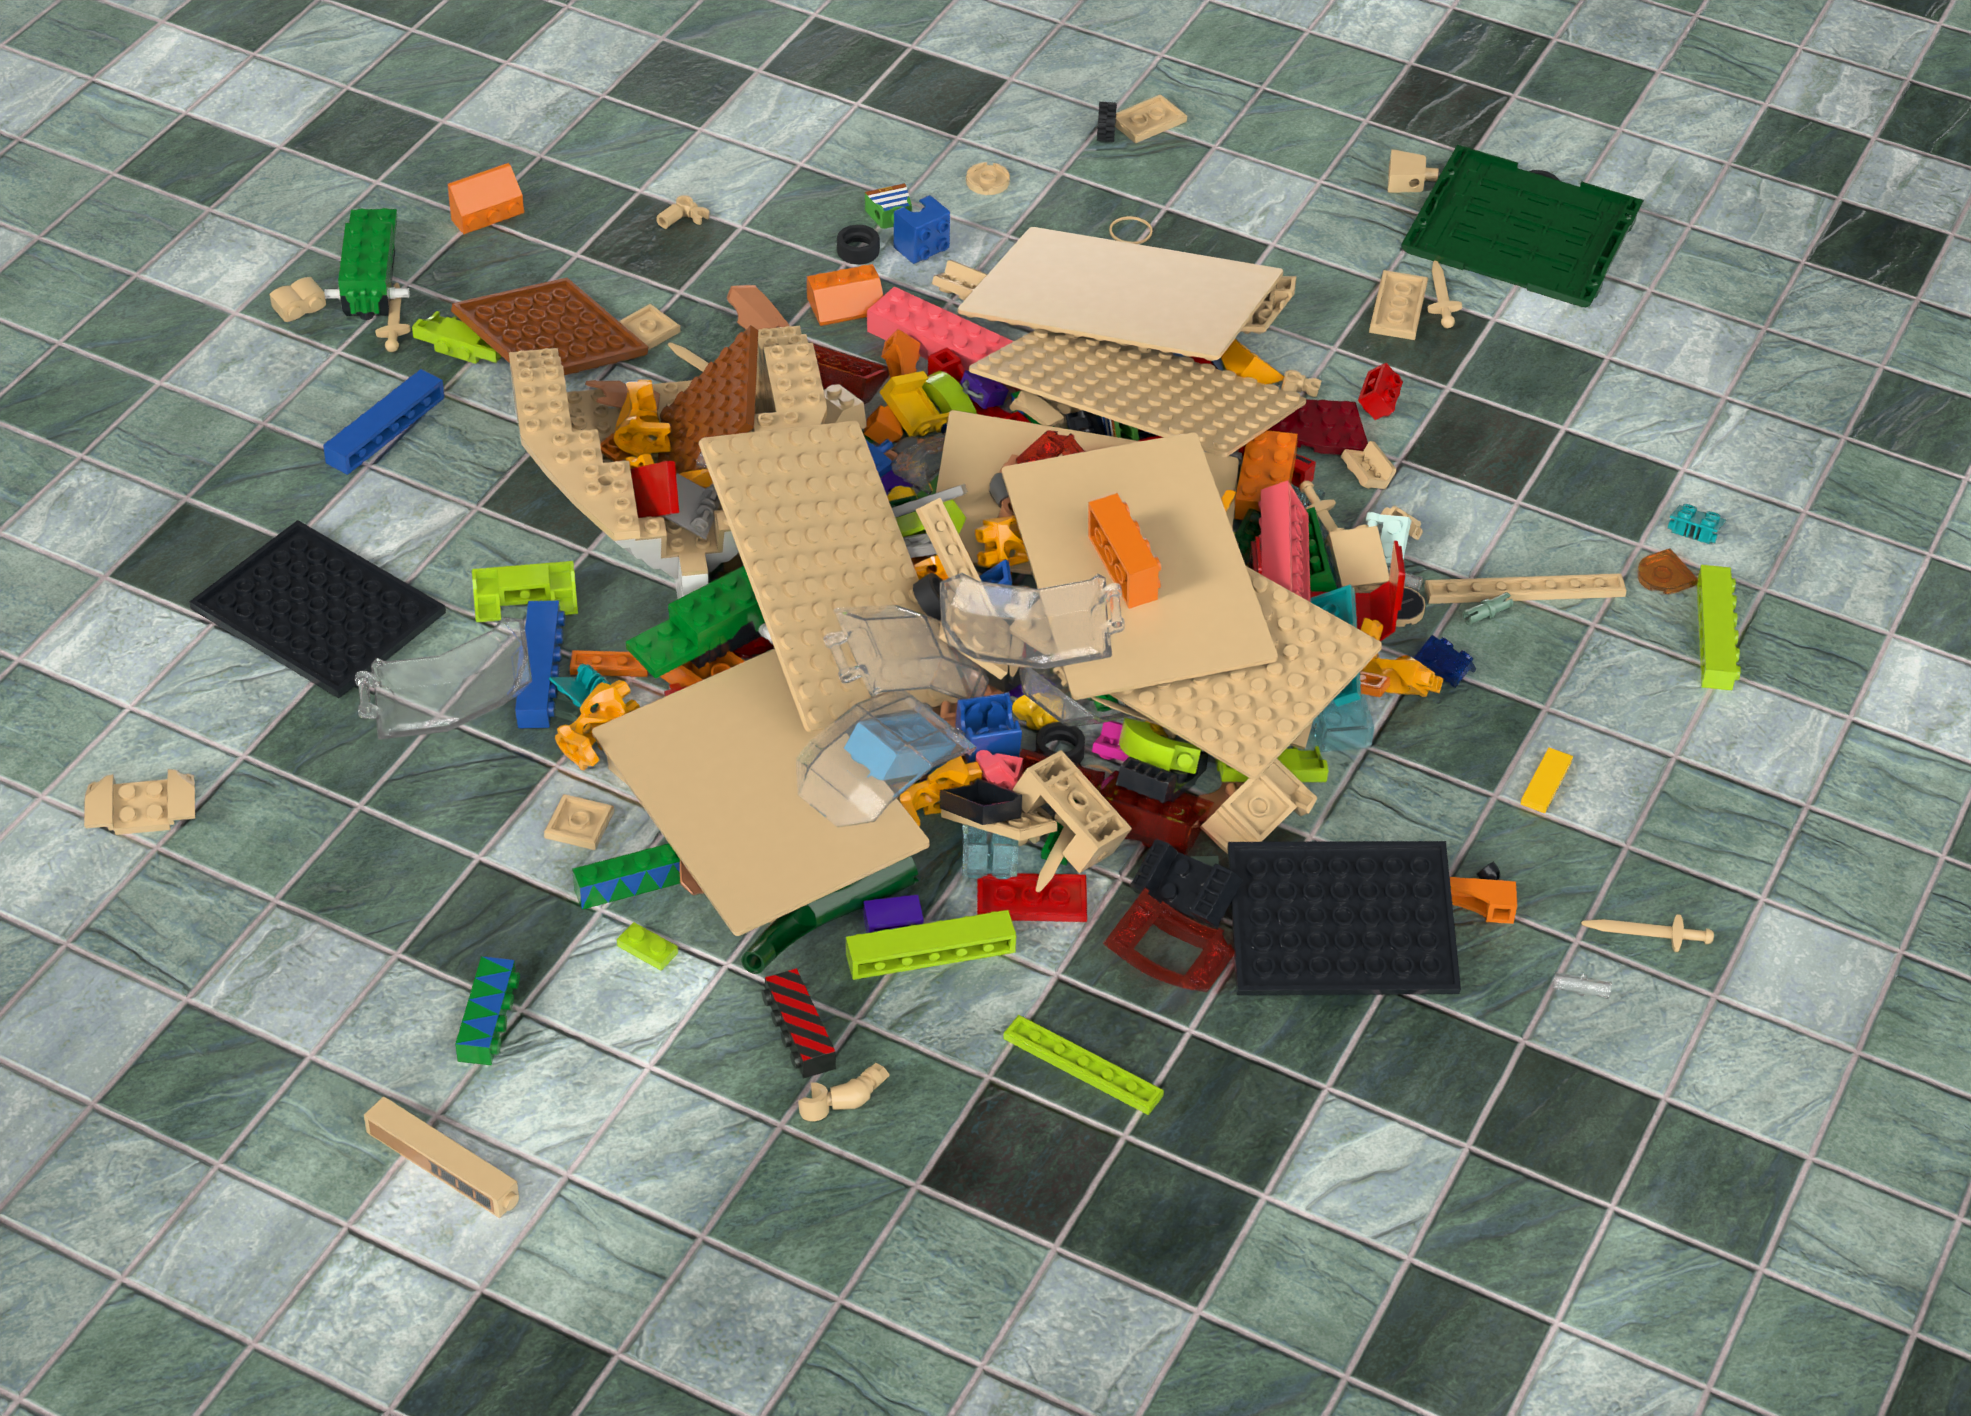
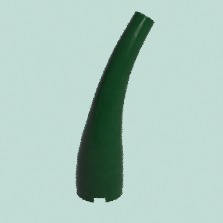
(848, 899)

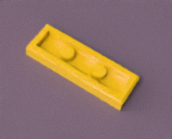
(1546, 780)

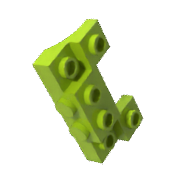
(454, 339)
(520, 584)
(1303, 764)

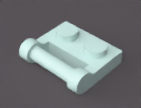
(1394, 529)

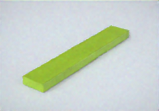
(1083, 1064)

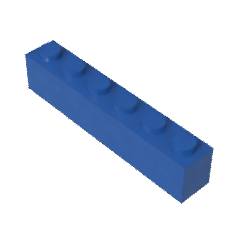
(383, 421)
(543, 637)

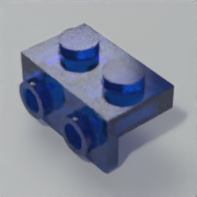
(1445, 661)

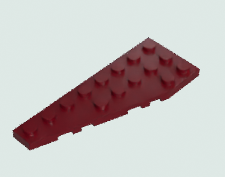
(1326, 426)

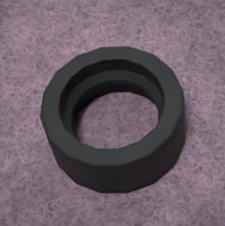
(858, 255)
(928, 595)
(1059, 731)

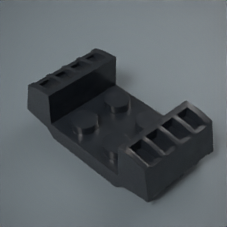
(1157, 782)
(1186, 883)

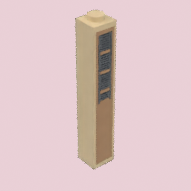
(442, 1157)

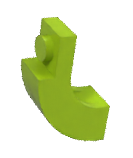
(947, 393)
(1144, 744)

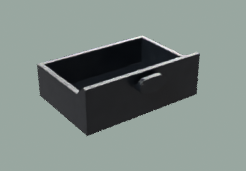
(982, 802)

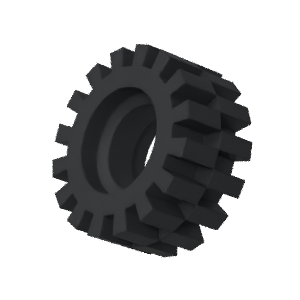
(1106, 121)

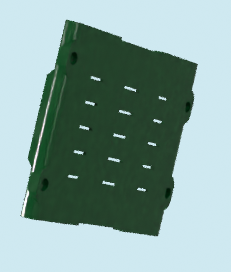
(1522, 226)

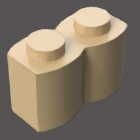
(299, 298)

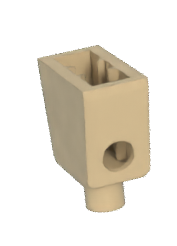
(1409, 172)

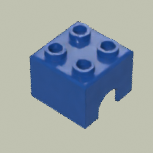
(923, 232)
(989, 725)

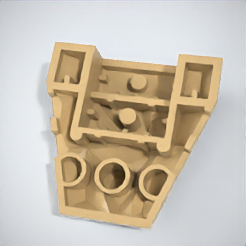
(1271, 306)

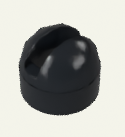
(1489, 872)

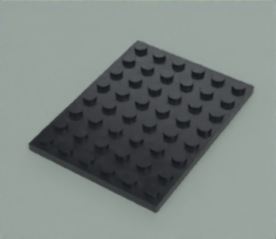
(317, 607)
(1343, 918)

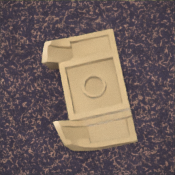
(1042, 409)
(140, 805)
(1259, 807)

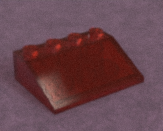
(853, 373)
(1150, 819)

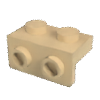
(958, 279)
(1370, 466)

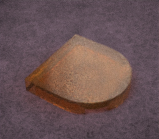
(1665, 573)

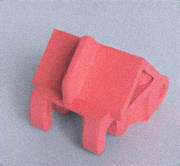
(1000, 768)

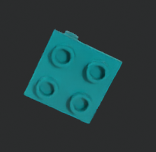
(1688, 514)
(579, 687)

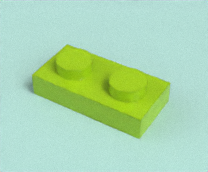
(647, 946)

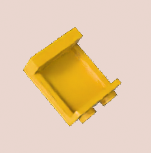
(912, 405)

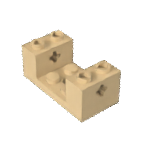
(1095, 822)

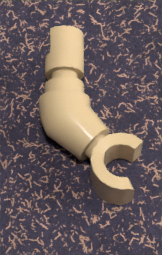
(843, 1096)

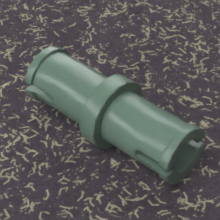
(1487, 608)

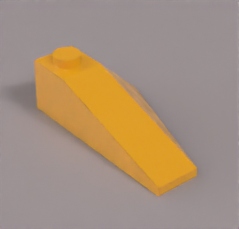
(1248, 364)

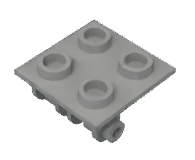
(695, 506)

